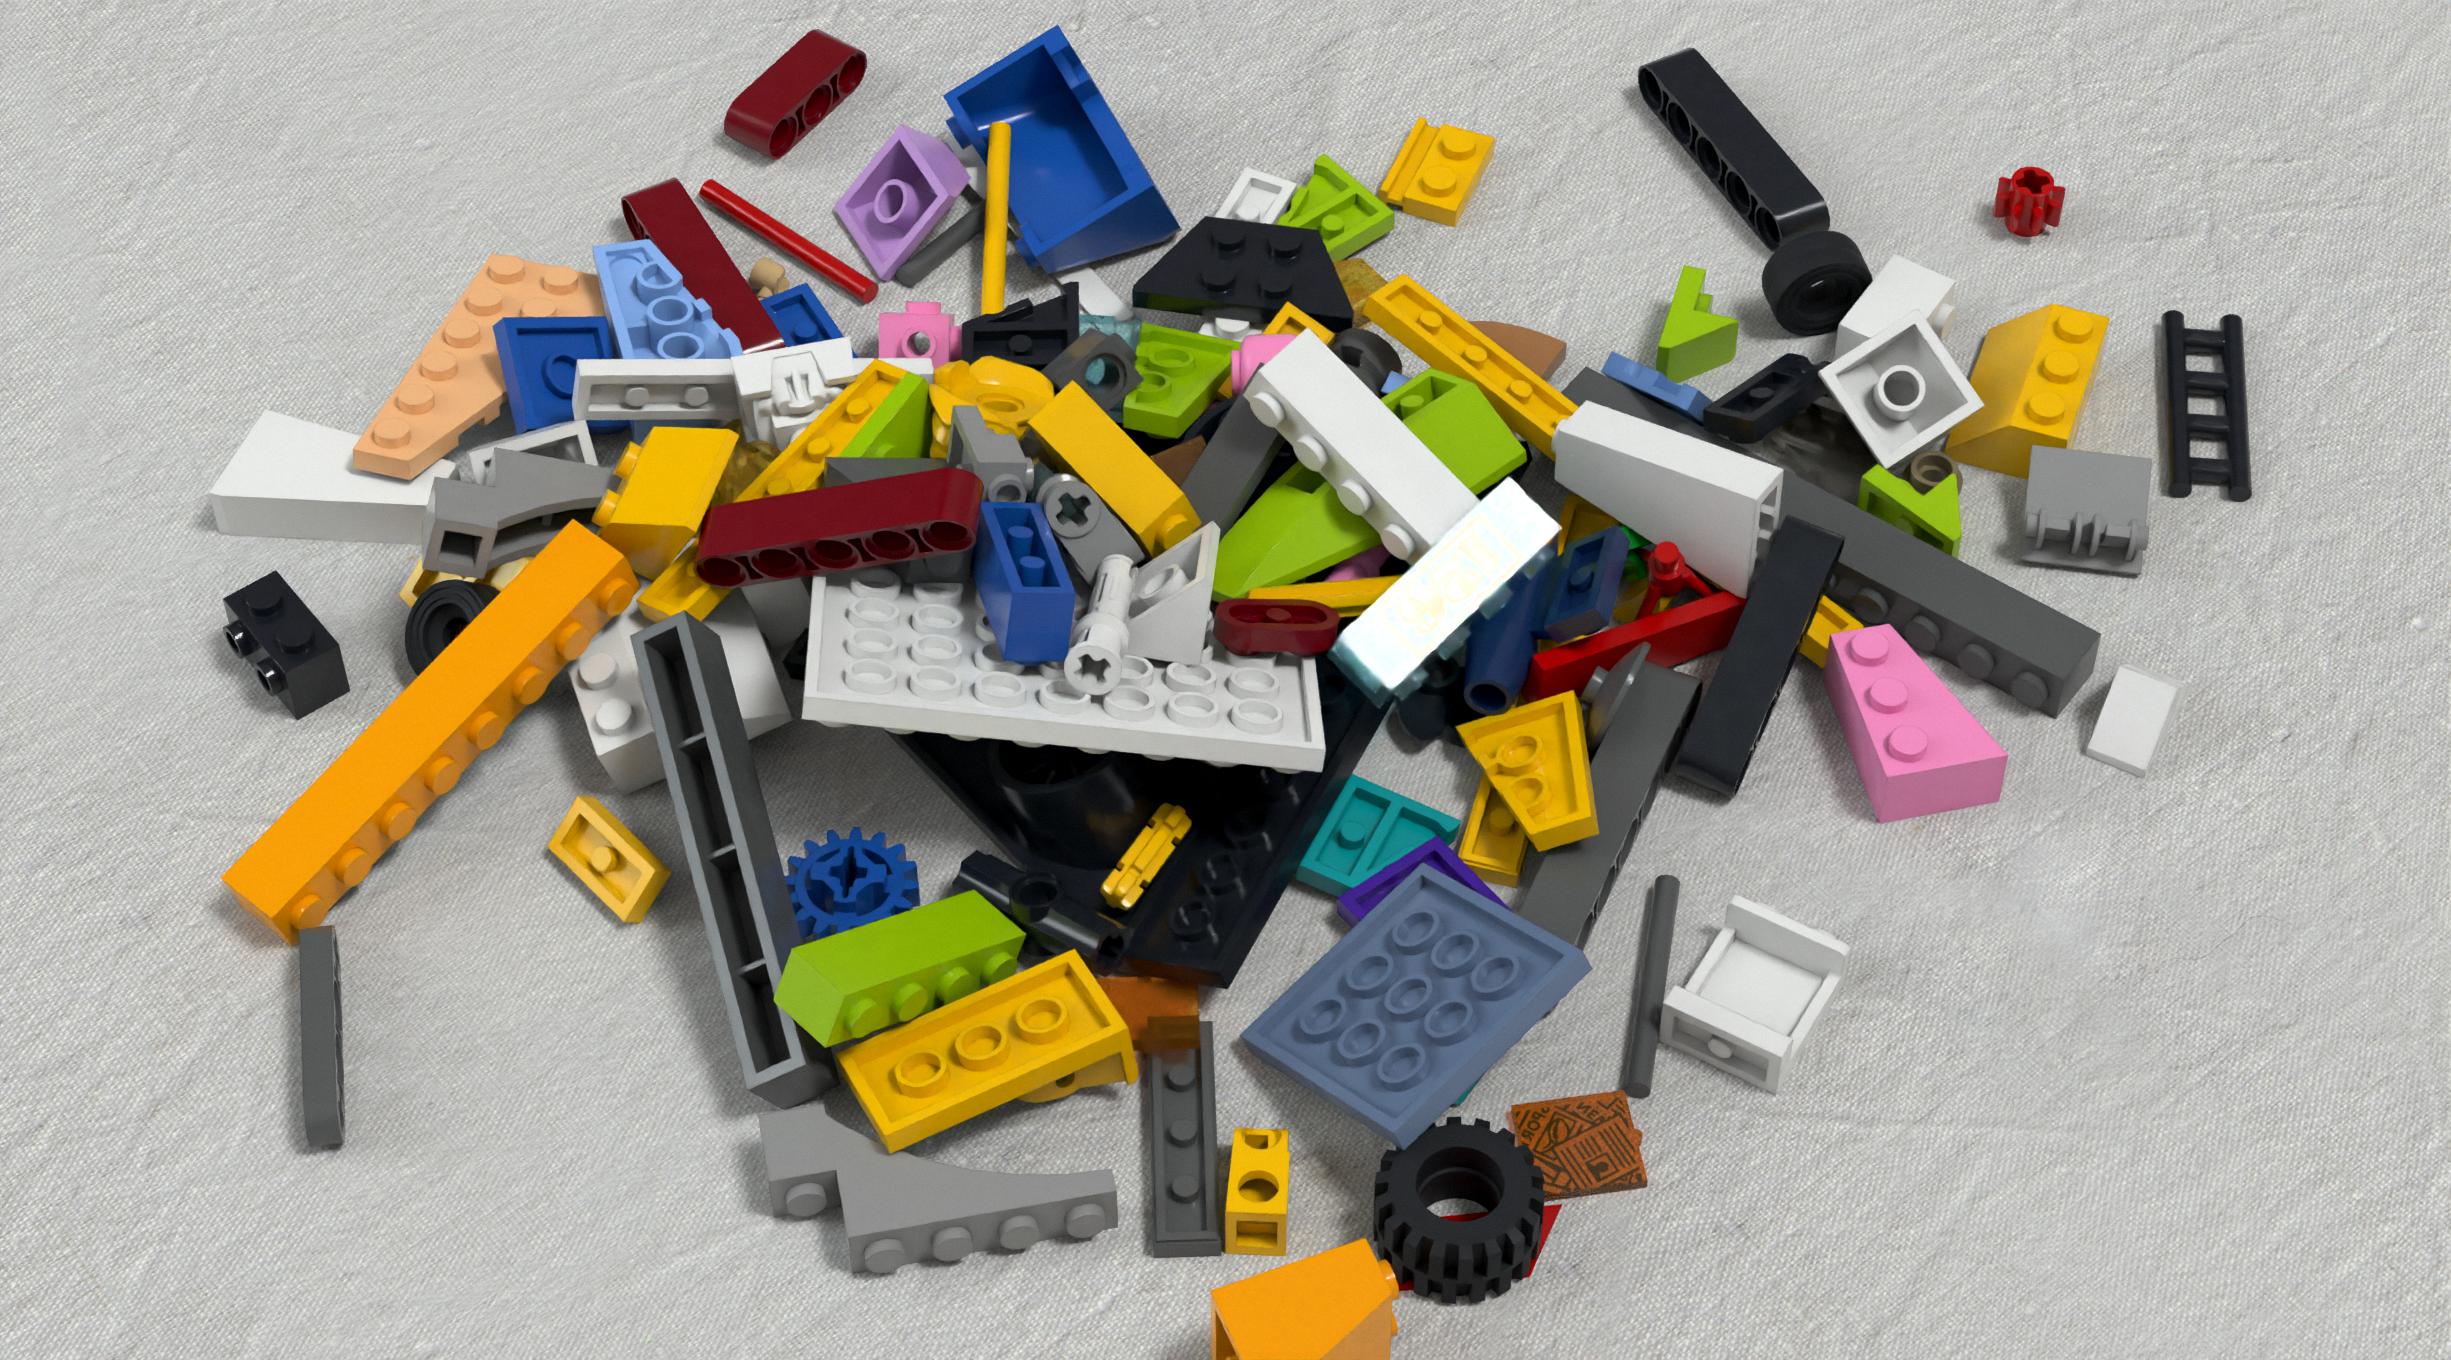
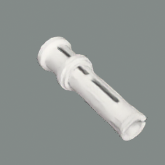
(1101, 635)

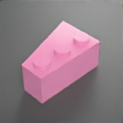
(1907, 729)

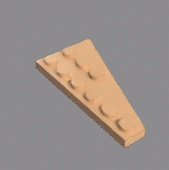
(460, 369)

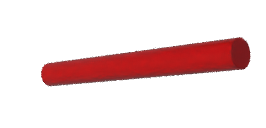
(789, 241)

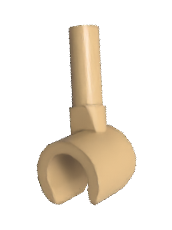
(768, 278)

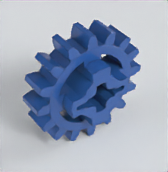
(850, 883)

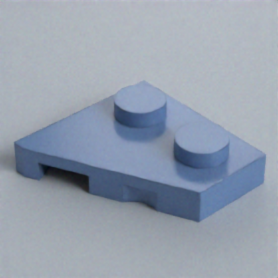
(1655, 386)

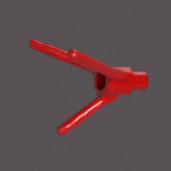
(1667, 576)

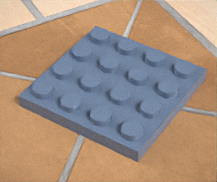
(1415, 1004)

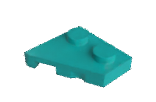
(1368, 833)

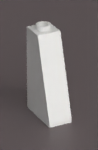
(303, 485)
(1674, 489)

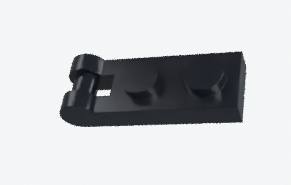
(1766, 399)

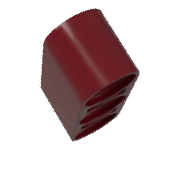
(795, 94)

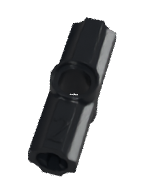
(1045, 912)

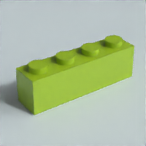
(898, 967)

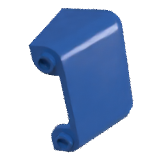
(1071, 164)

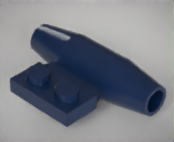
(1560, 603)

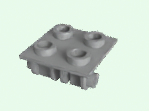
(2086, 510)

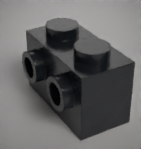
(285, 645)

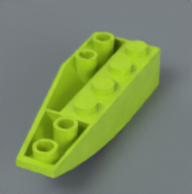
(1306, 528)

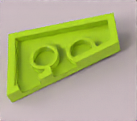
(1179, 380)

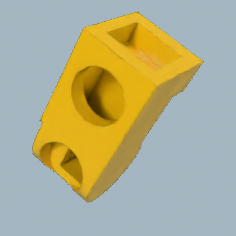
(1258, 1192)

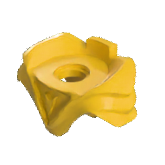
(1001, 389)

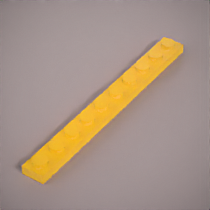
(1517, 395)

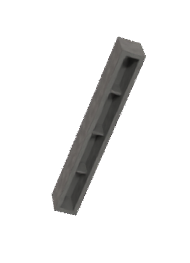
(730, 853)

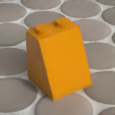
(1309, 1310)

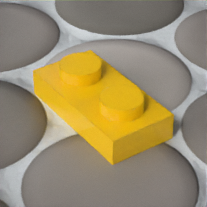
(609, 859)

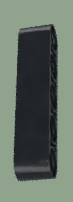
(1732, 148)
(1759, 656)

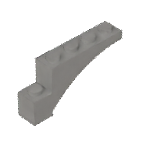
(513, 514)
(916, 1208)

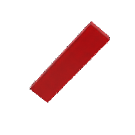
(1673, 636)

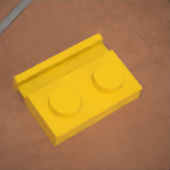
(1437, 172)

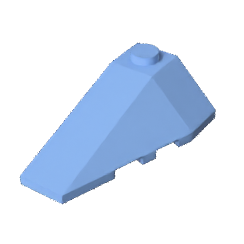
(656, 316)

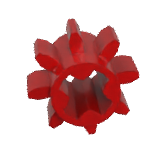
(2029, 201)

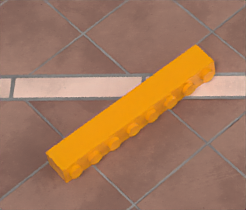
(432, 733)

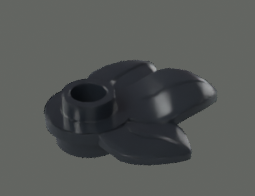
(1437, 704)

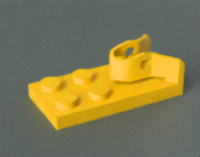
(989, 1051)

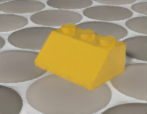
(2033, 388)

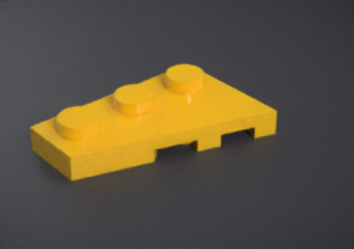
(1539, 768)

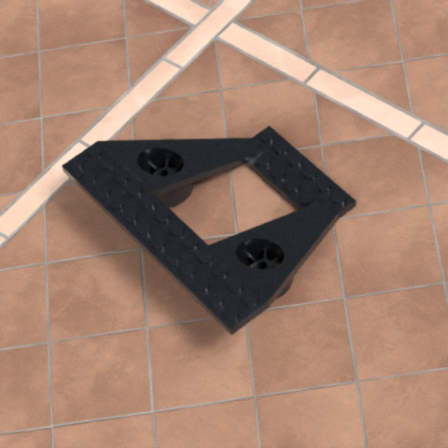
(1085, 809)

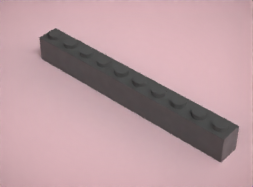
(1910, 584)

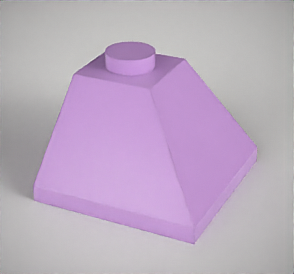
(901, 197)

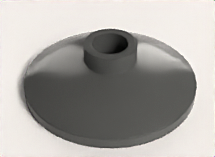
(1607, 691)

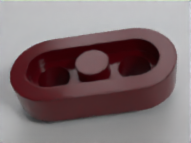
(1275, 626)

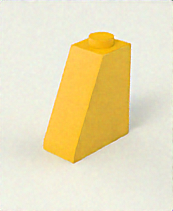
(1101, 455)

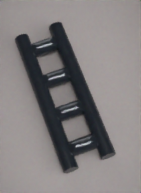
(2182, 425)

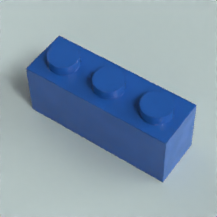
(1023, 583)

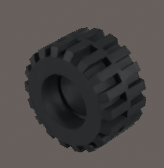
(1458, 1255)

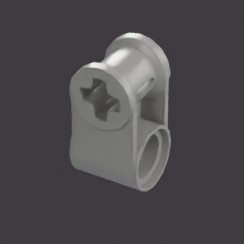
(1087, 534)

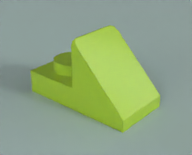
(1692, 336)
(1927, 517)

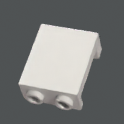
(1756, 994)

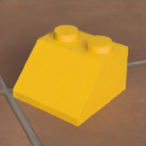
(662, 494)

